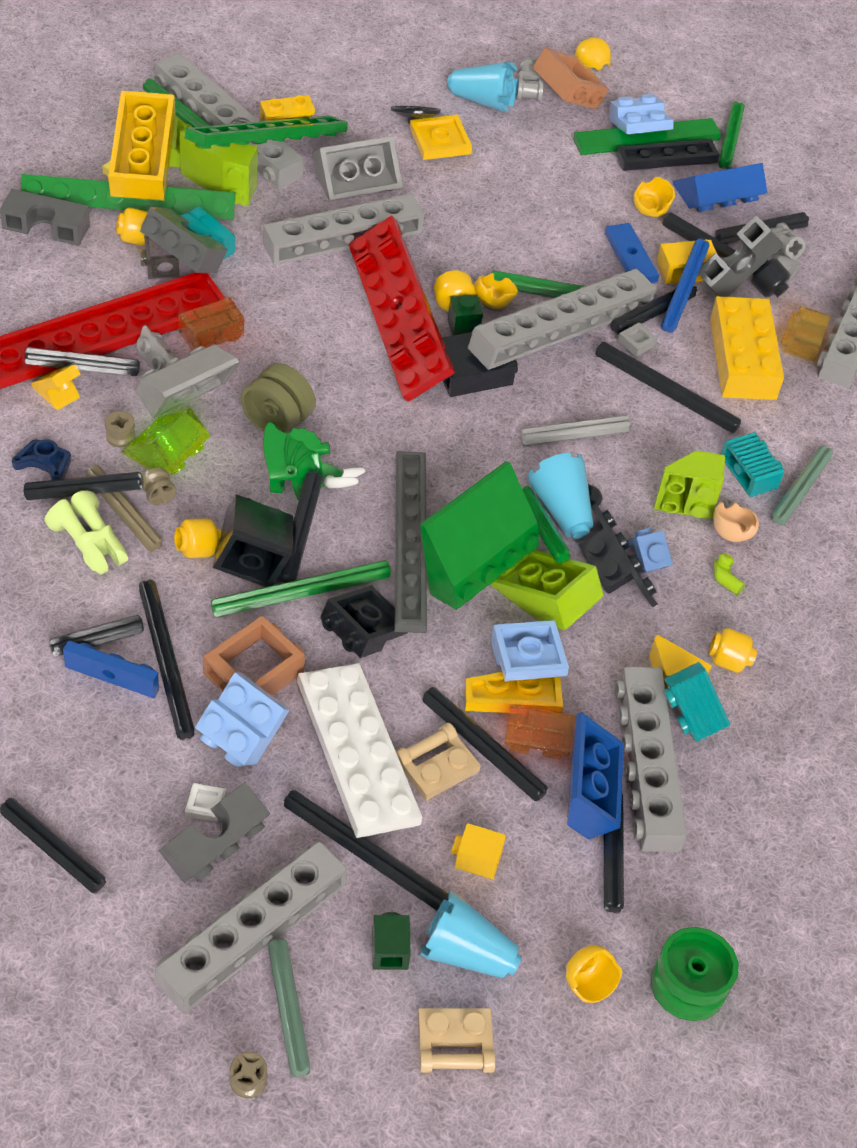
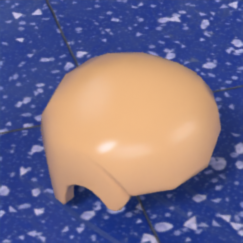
(735, 522)

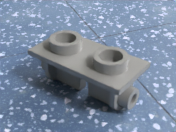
(153, 349)

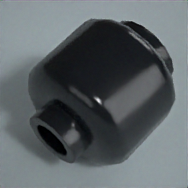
(771, 278)

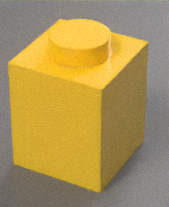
(478, 850)

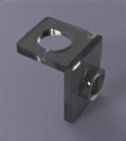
(153, 262)

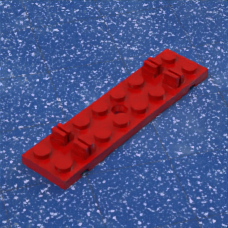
(407, 332)

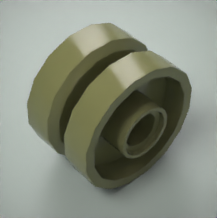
(278, 397)

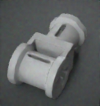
(529, 82)
(793, 245)

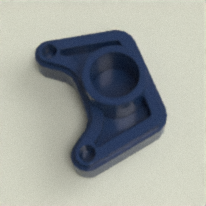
(44, 456)

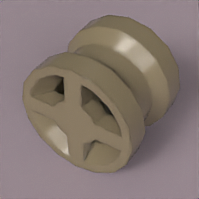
(120, 429)
(158, 486)
(249, 1066)

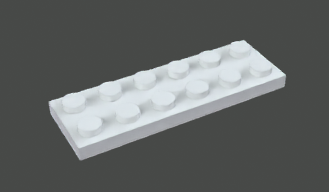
(359, 750)

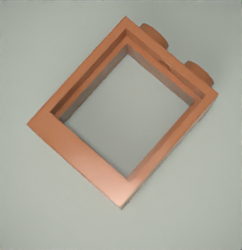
(570, 78)
(220, 672)

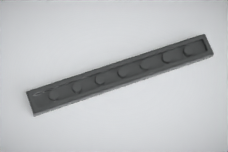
(409, 551)

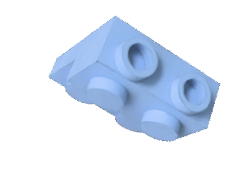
(639, 114)
(529, 650)
(242, 721)

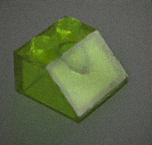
(169, 441)

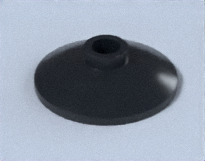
(415, 112)

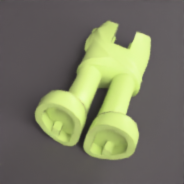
(91, 544)

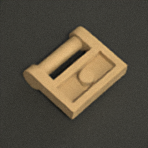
(441, 770)
(455, 1030)

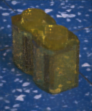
(806, 333)

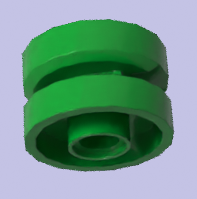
(694, 973)

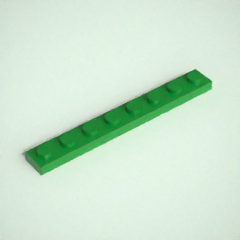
(265, 130)
(97, 195)

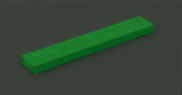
(609, 139)

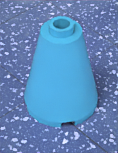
(486, 85)
(565, 492)
(469, 940)

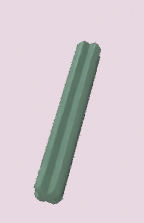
(801, 485)
(289, 1008)

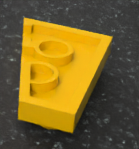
(495, 694)

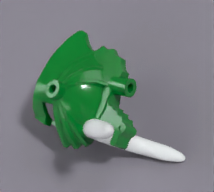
(295, 455)

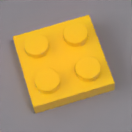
(440, 137)

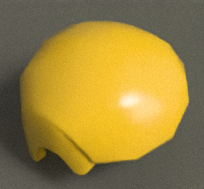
(594, 52)
(654, 197)
(452, 284)
(495, 293)
(593, 973)

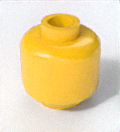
(129, 226)
(197, 538)
(732, 650)

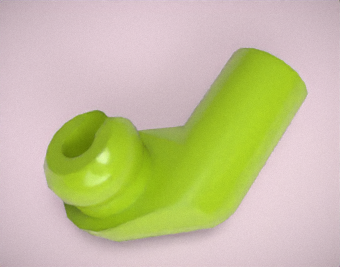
(724, 576)

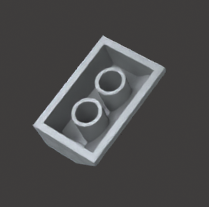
(358, 168)
(185, 379)

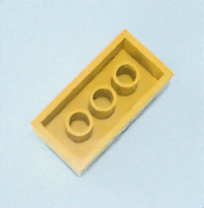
(142, 145)
(746, 348)

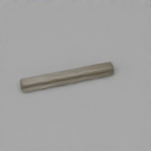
(129, 514)

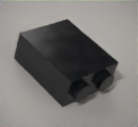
(470, 373)

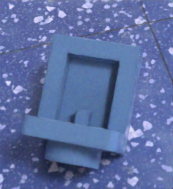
(651, 549)

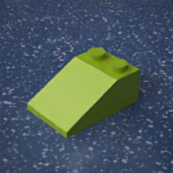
(221, 168)
(550, 588)

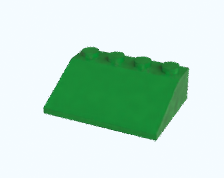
(478, 537)

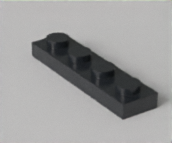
(667, 154)

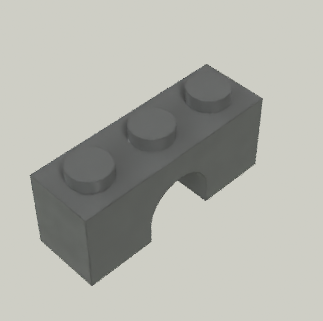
(25, 209)
(171, 233)
(755, 248)
(193, 852)

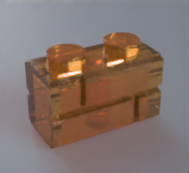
(212, 324)
(539, 730)

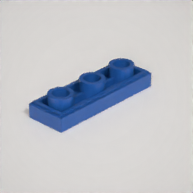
(630, 250)
(111, 668)

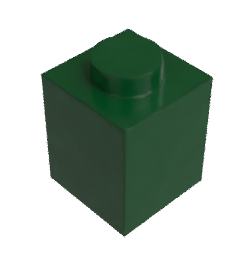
(464, 314)
(391, 941)

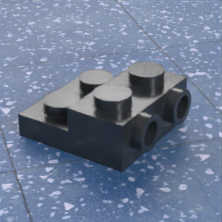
(361, 620)

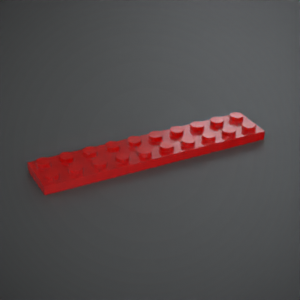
(106, 325)

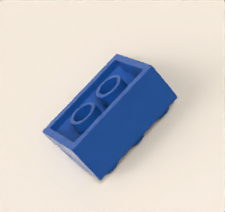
(722, 187)
(595, 779)

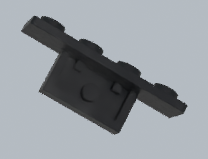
(612, 561)

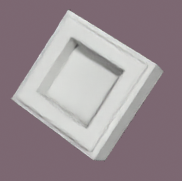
(201, 800)

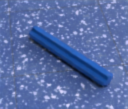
(685, 285)

